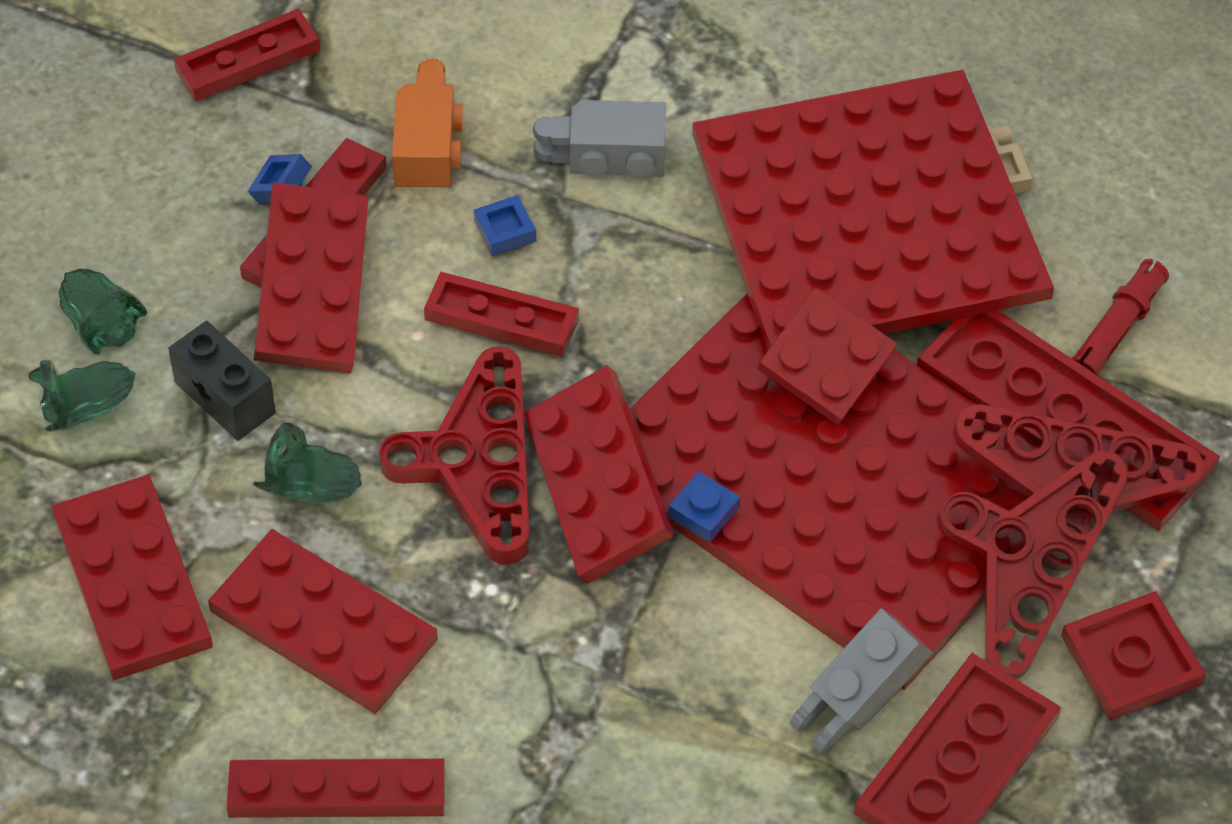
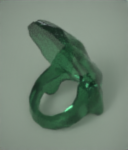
(99, 309)
(81, 392)
(307, 470)

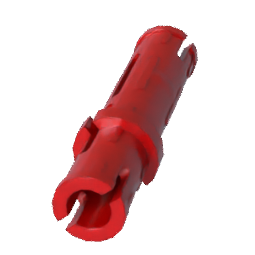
(1128, 306)

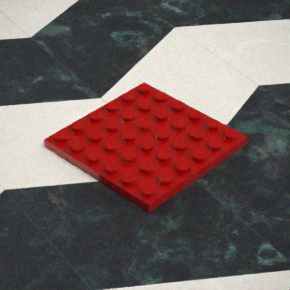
(876, 202)

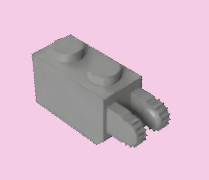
(605, 138)
(862, 678)

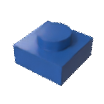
(280, 169)
(505, 225)
(704, 506)

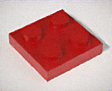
(827, 356)
(1133, 655)

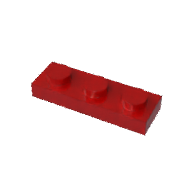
(247, 54)
(501, 314)

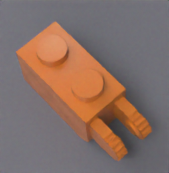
(425, 130)

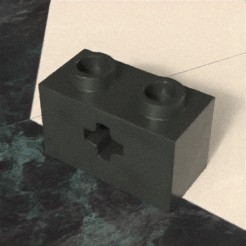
(222, 380)

